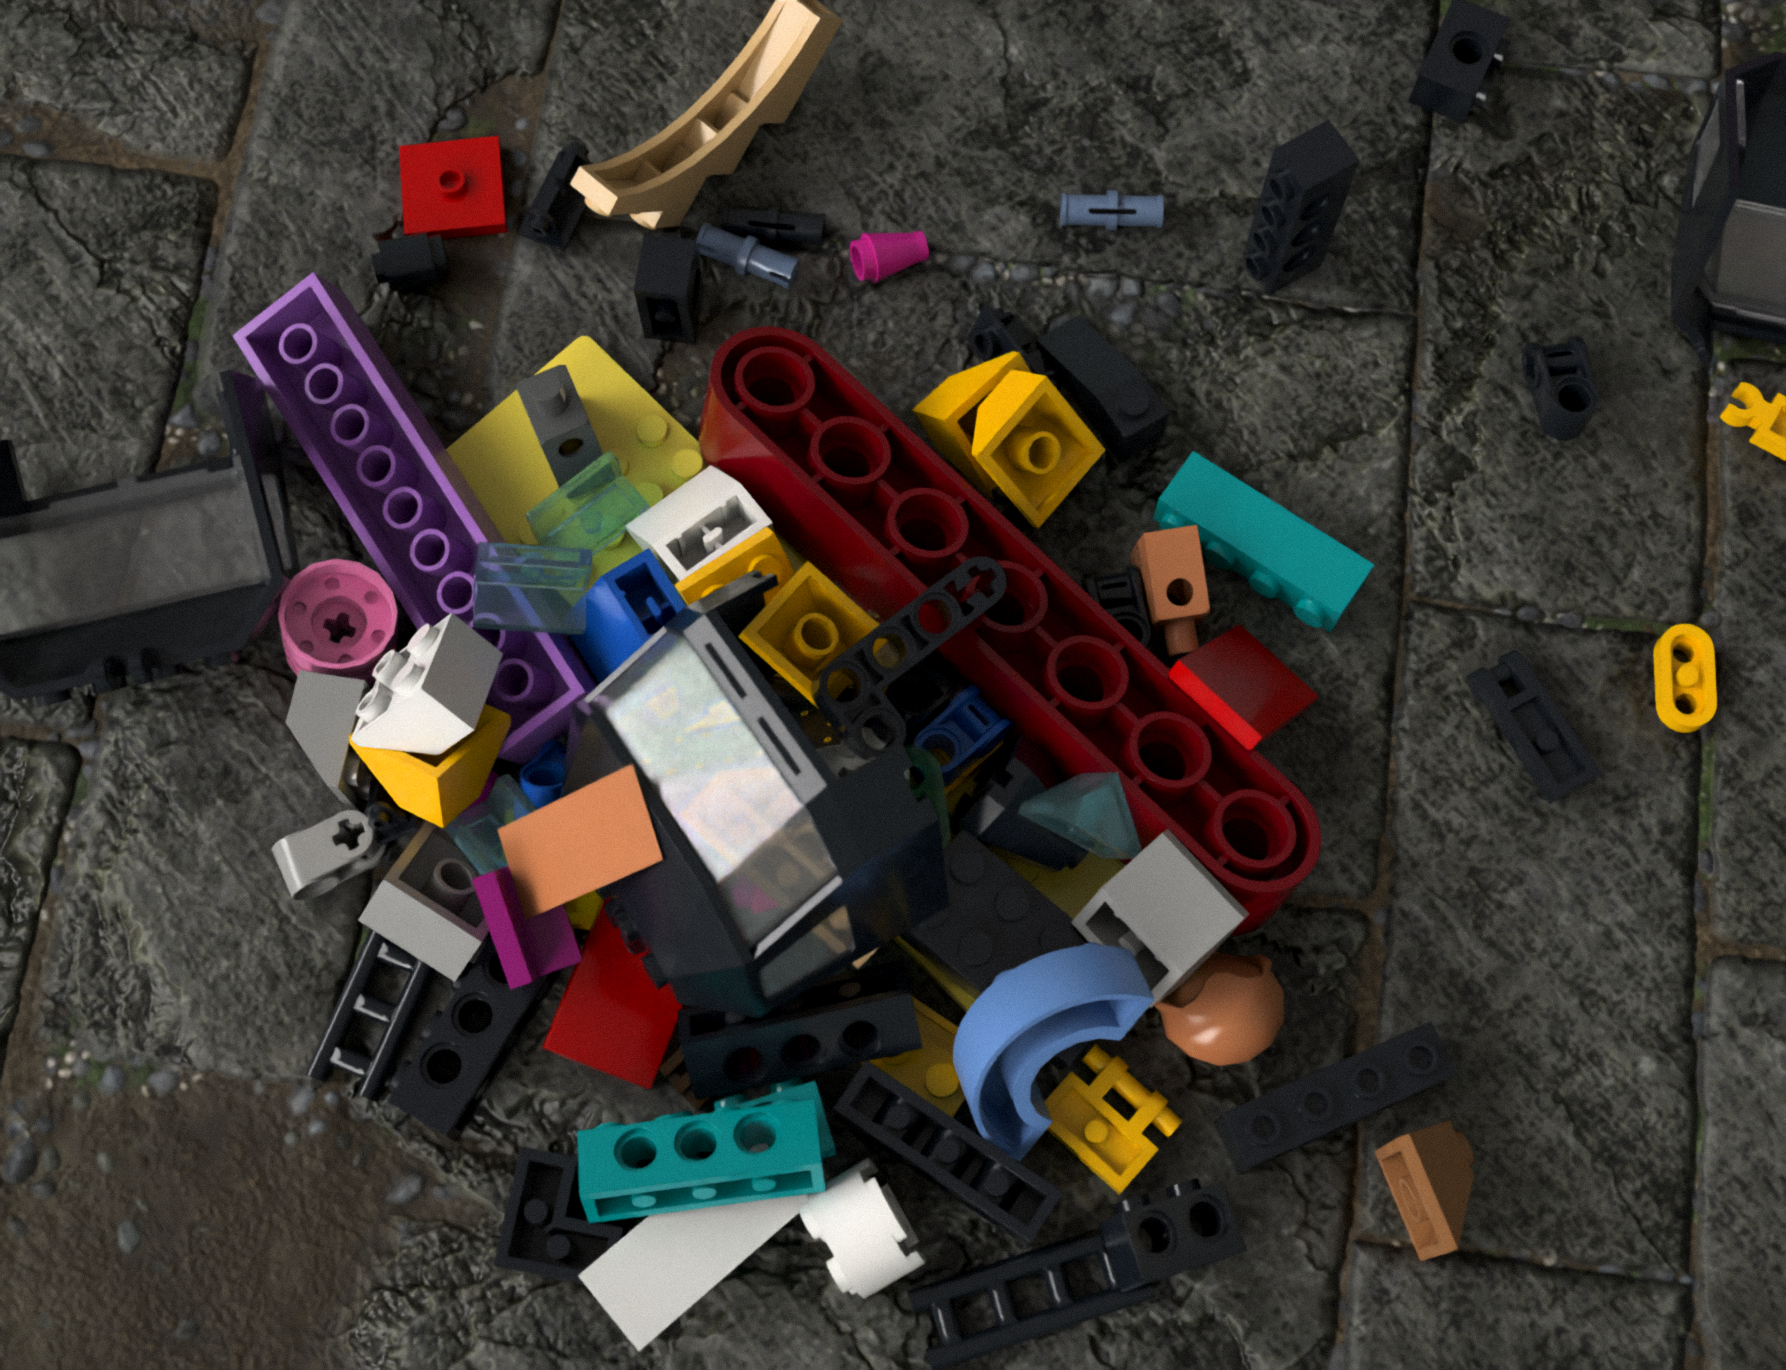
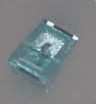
(1089, 813)

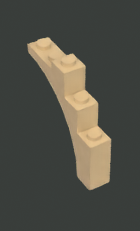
(759, 87)

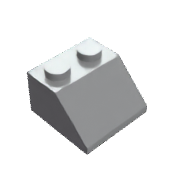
(430, 903)

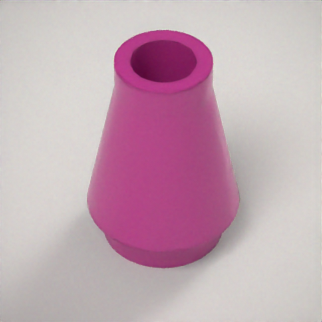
(884, 254)

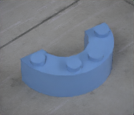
(1031, 1018)

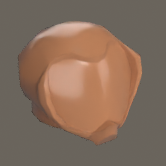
(1225, 1009)

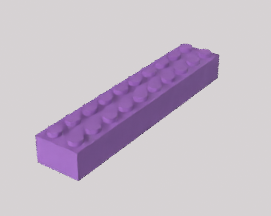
(403, 494)

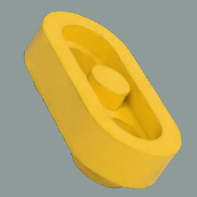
(1689, 681)

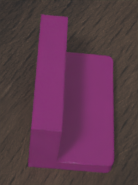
(530, 945)

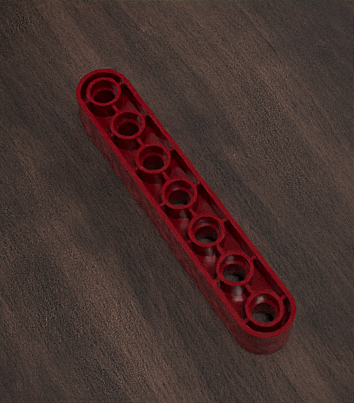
(895, 519)

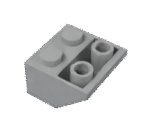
(321, 721)
(1163, 912)

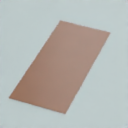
(580, 842)

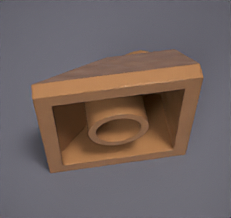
(1430, 1185)

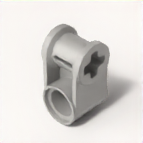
(322, 856)

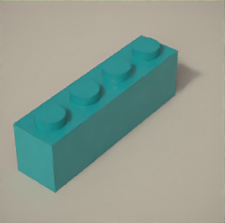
(1263, 542)

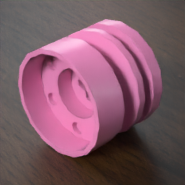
(334, 598)

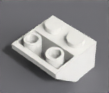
(698, 523)
(428, 690)

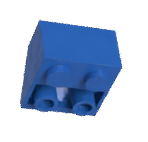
(625, 612)

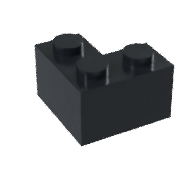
(540, 1221)

